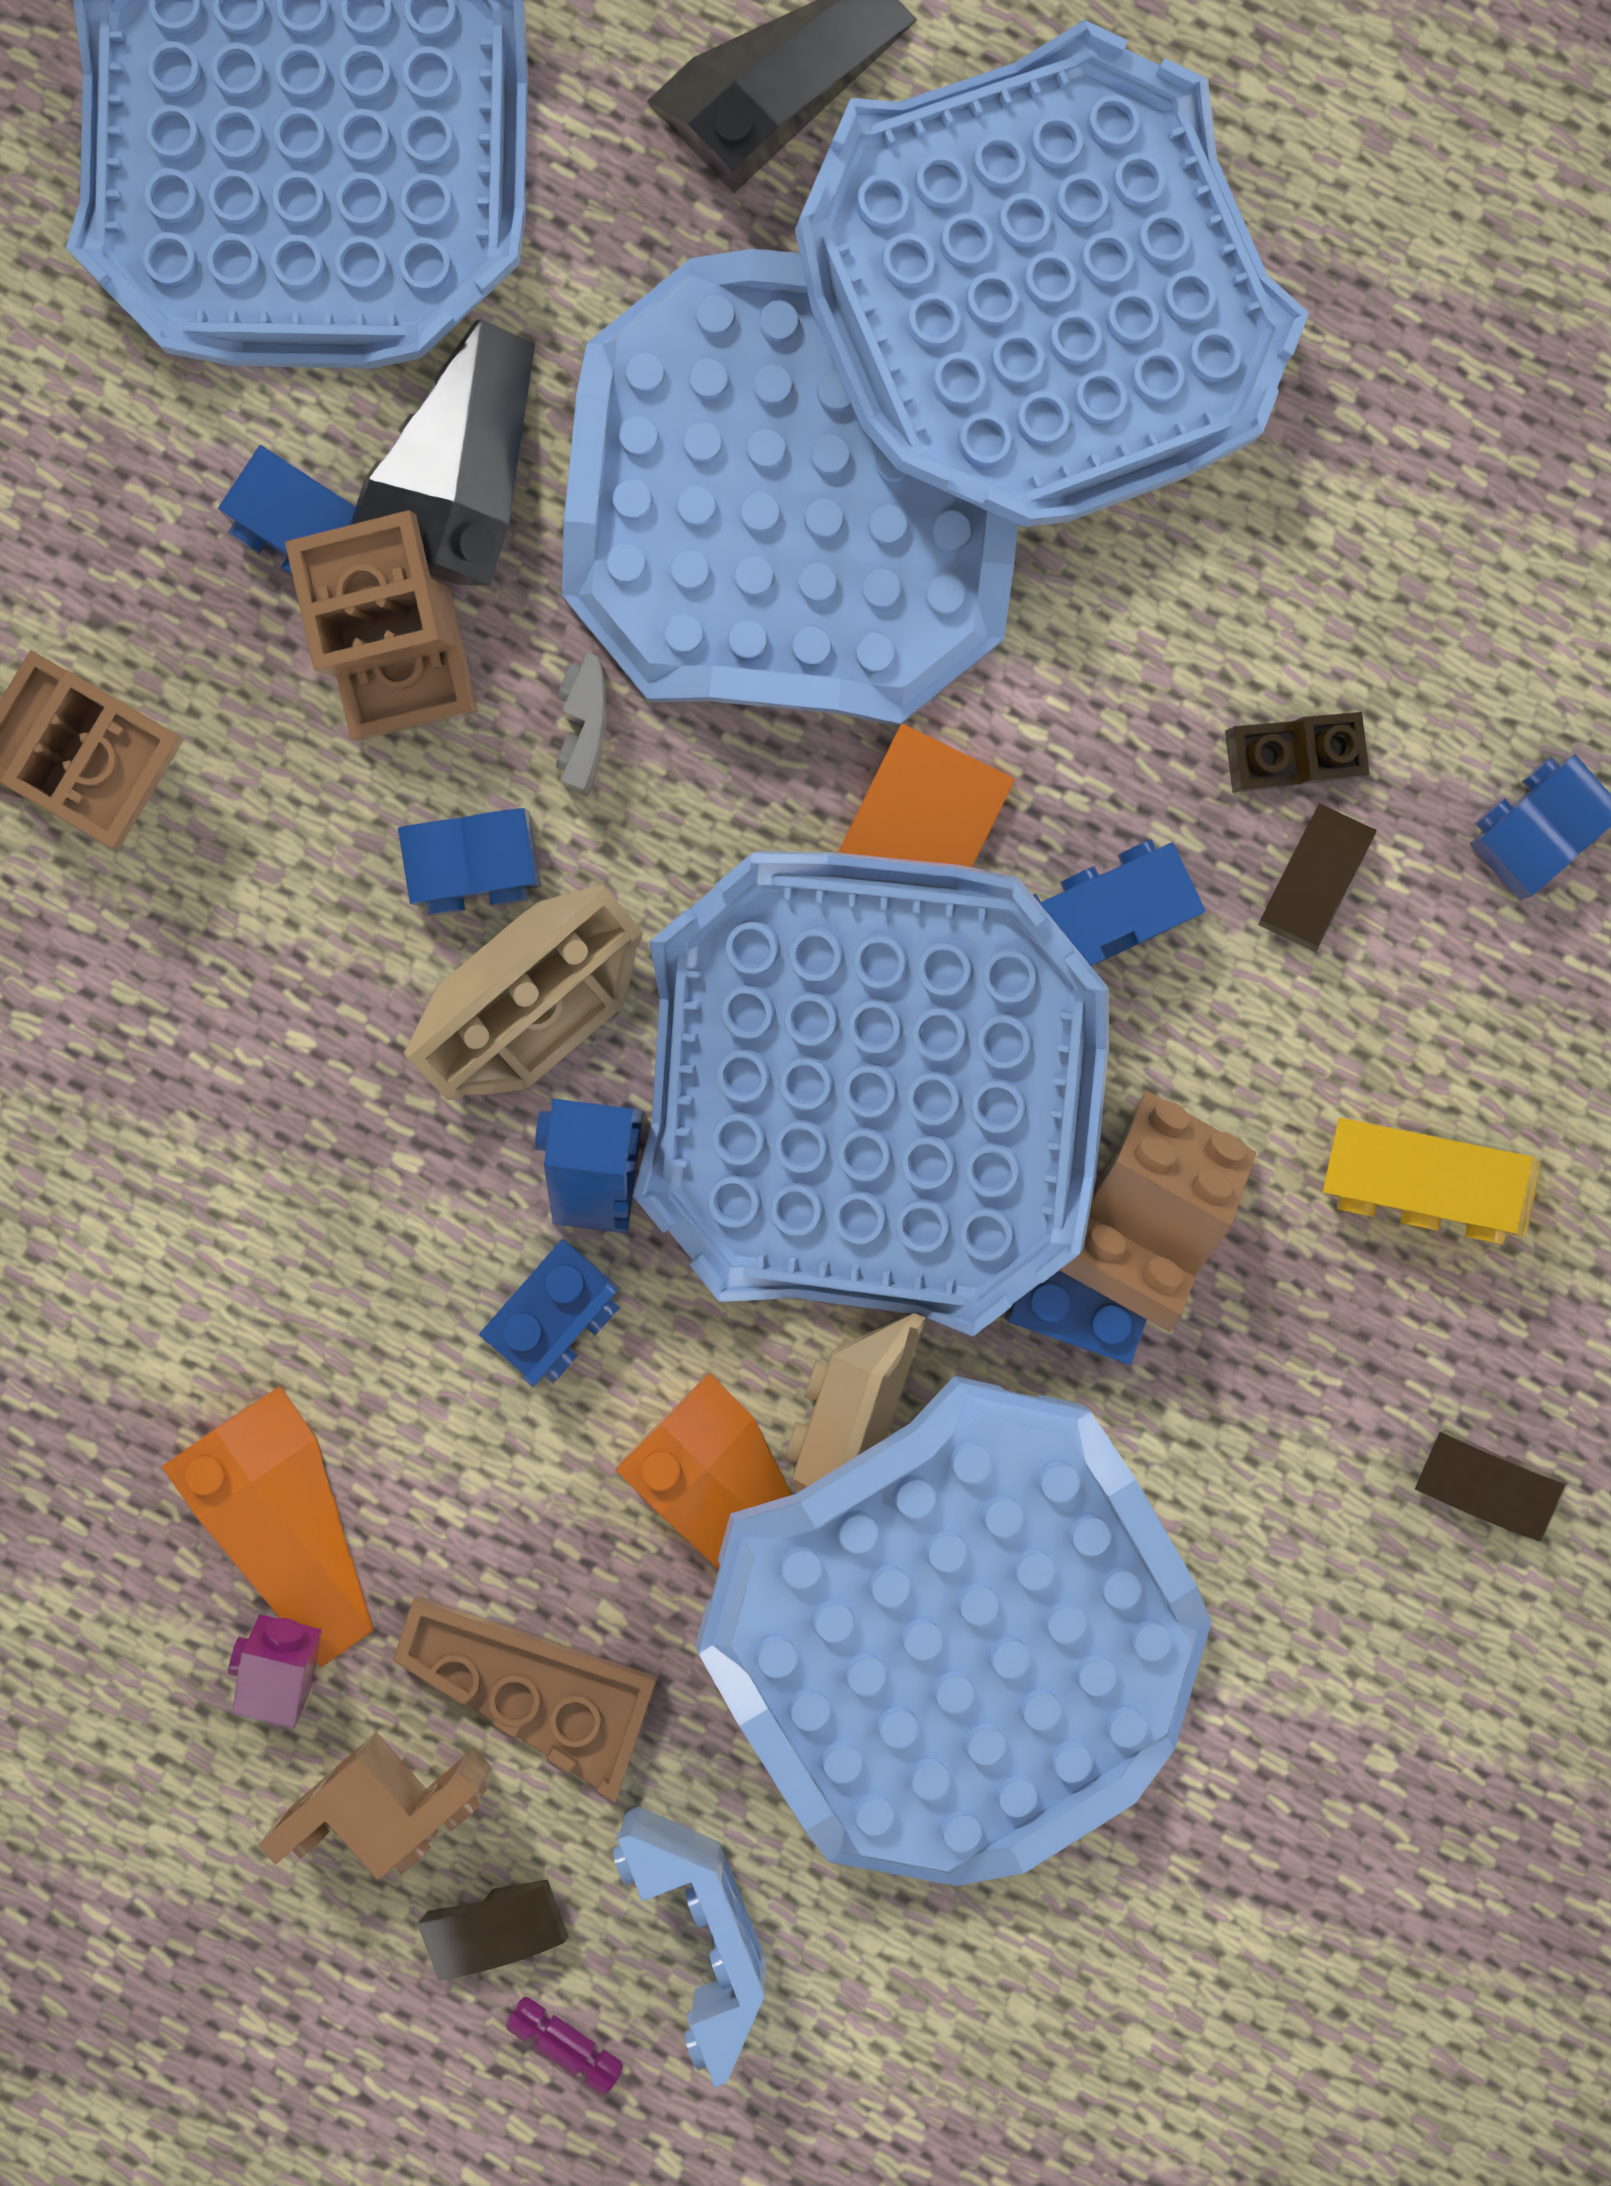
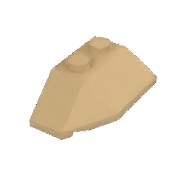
(527, 996)
(853, 1398)

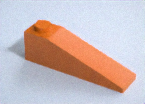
(704, 1466)
(273, 1513)

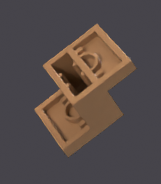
(381, 625)
(80, 750)
(1160, 1209)
(379, 1808)

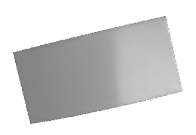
(585, 704)

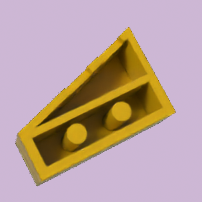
(1431, 1180)

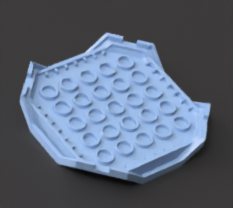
(301, 171)
(1045, 282)
(746, 526)
(874, 1086)
(959, 1639)

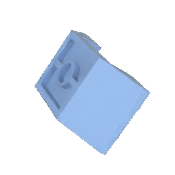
(665, 1856)

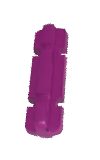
(564, 2045)

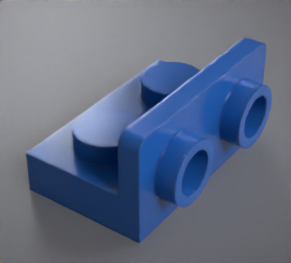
(550, 1313)

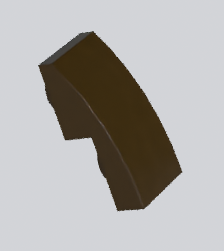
(1297, 752)
(1317, 877)
(1491, 1486)
(495, 1932)

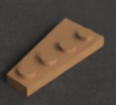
(545, 1693)

